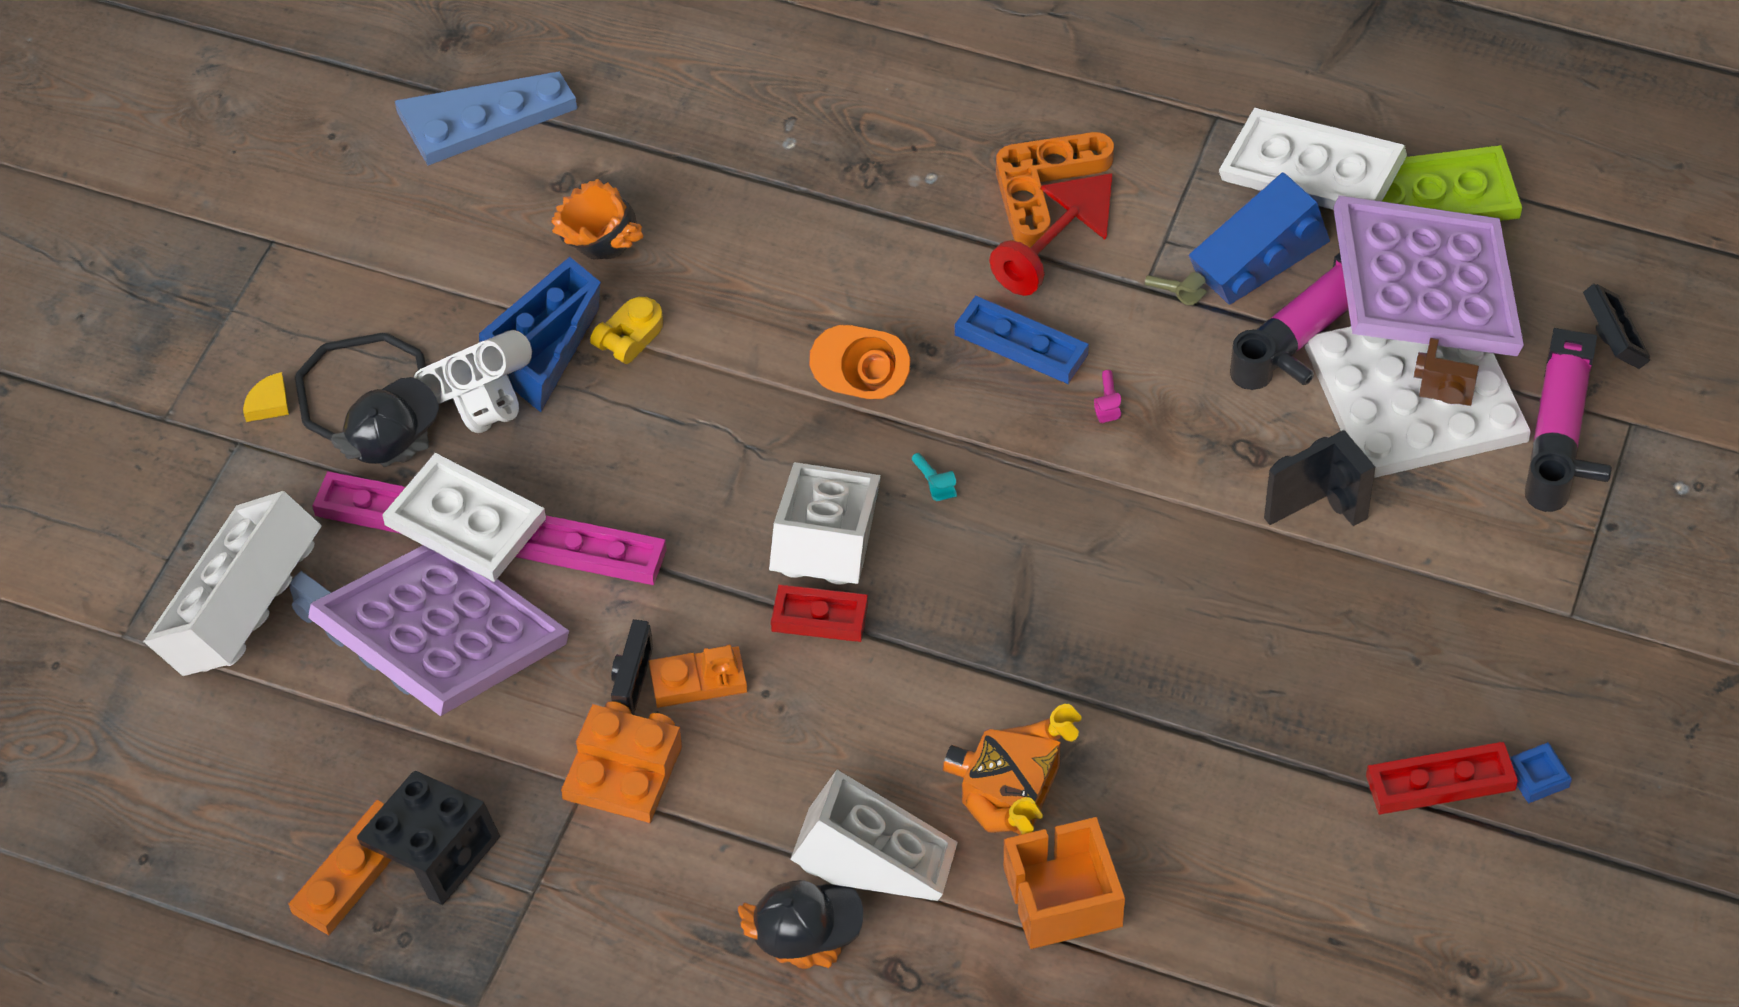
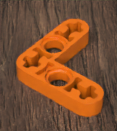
(1028, 176)

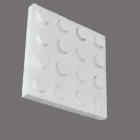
(1381, 409)

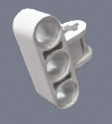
(479, 379)

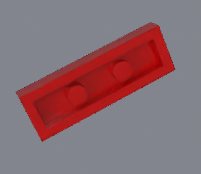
(1441, 778)

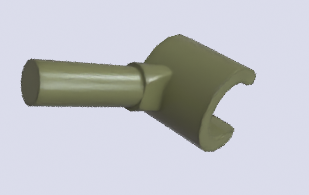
(1187, 291)

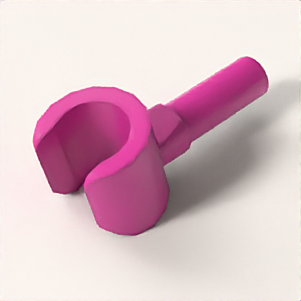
(1107, 406)

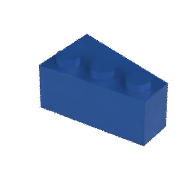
(1261, 240)
(554, 322)

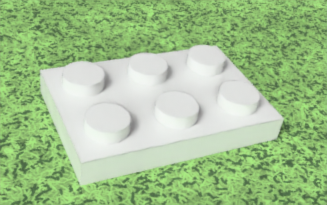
(464, 517)

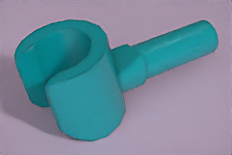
(940, 485)

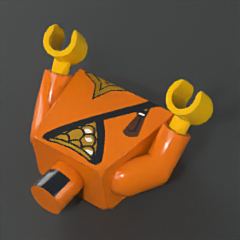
(1012, 771)

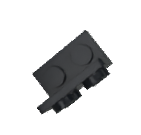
(1327, 468)
(432, 832)

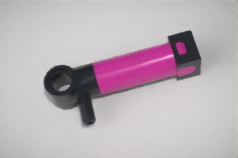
(1274, 342)
(1560, 423)

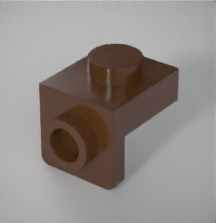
(1445, 379)

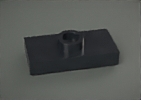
(1616, 326)
(631, 667)

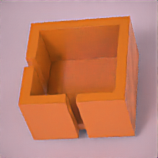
(1065, 895)

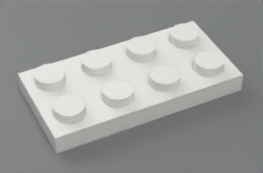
(1315, 156)

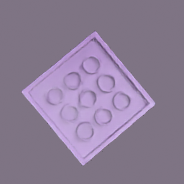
(1427, 276)
(438, 627)

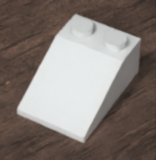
(824, 523)
(872, 843)

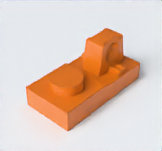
(697, 676)

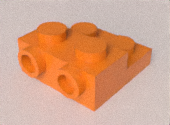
(622, 761)

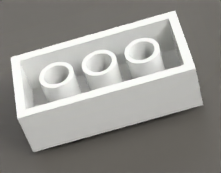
(234, 584)

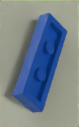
(1021, 339)

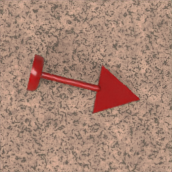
(1087, 198)

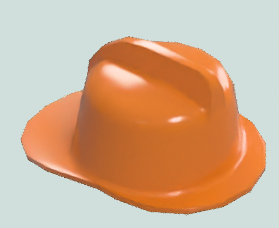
(859, 362)

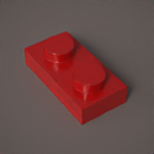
(819, 613)

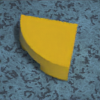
(266, 399)

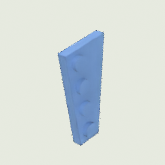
(476, 115)

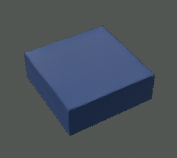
(1540, 772)

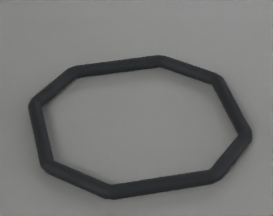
(299, 381)

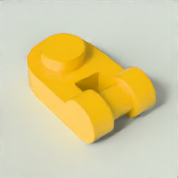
(638, 320)

